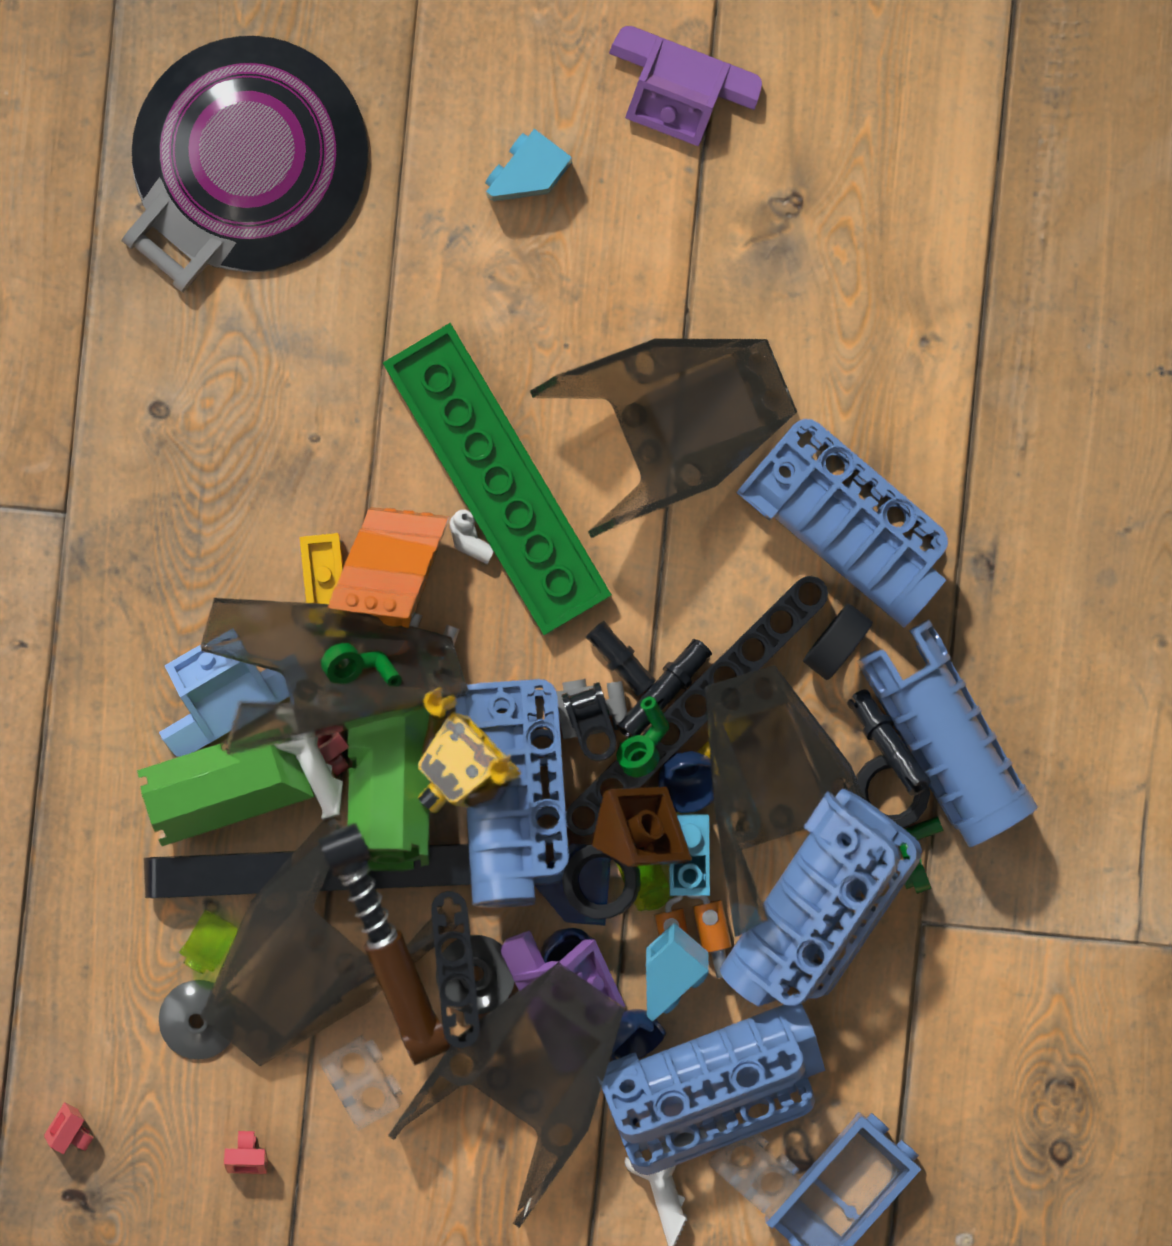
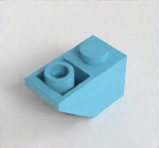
(531, 170)
(694, 876)
(673, 967)

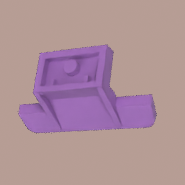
(680, 84)
(585, 960)

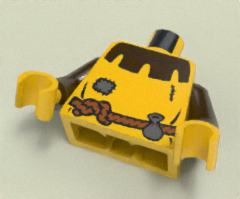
(461, 760)

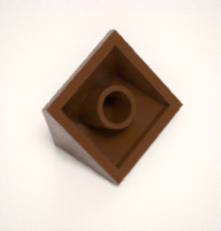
(640, 828)

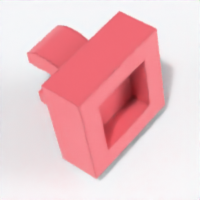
(331, 748)
(68, 1129)
(246, 1158)

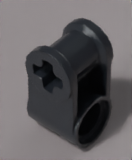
(590, 719)

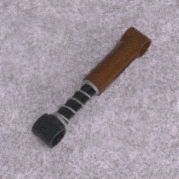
(385, 948)

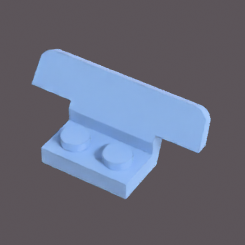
(212, 691)

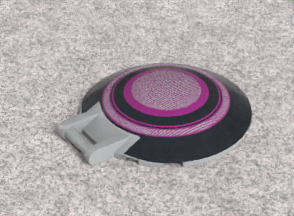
(246, 158)

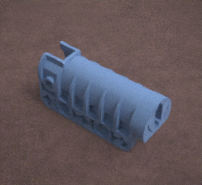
(844, 526)
(950, 740)
(504, 837)
(816, 897)
(711, 1083)

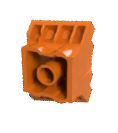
(389, 564)

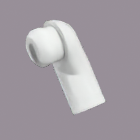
(466, 538)

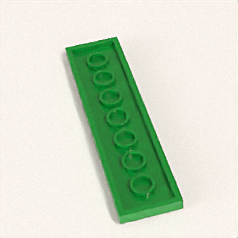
(497, 479)

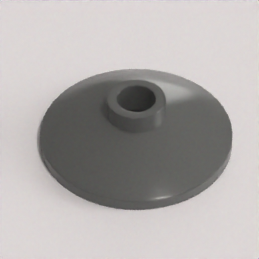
(497, 980)
(176, 1027)

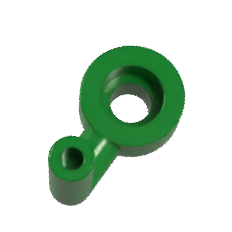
(344, 664)
(639, 753)
(919, 878)

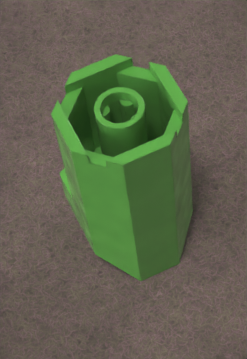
(387, 788)
(219, 789)

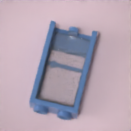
(847, 1186)

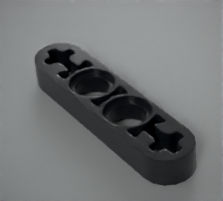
(451, 970)

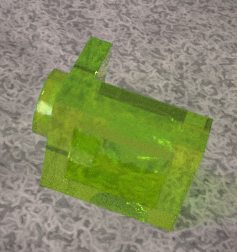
(654, 888)
(208, 942)

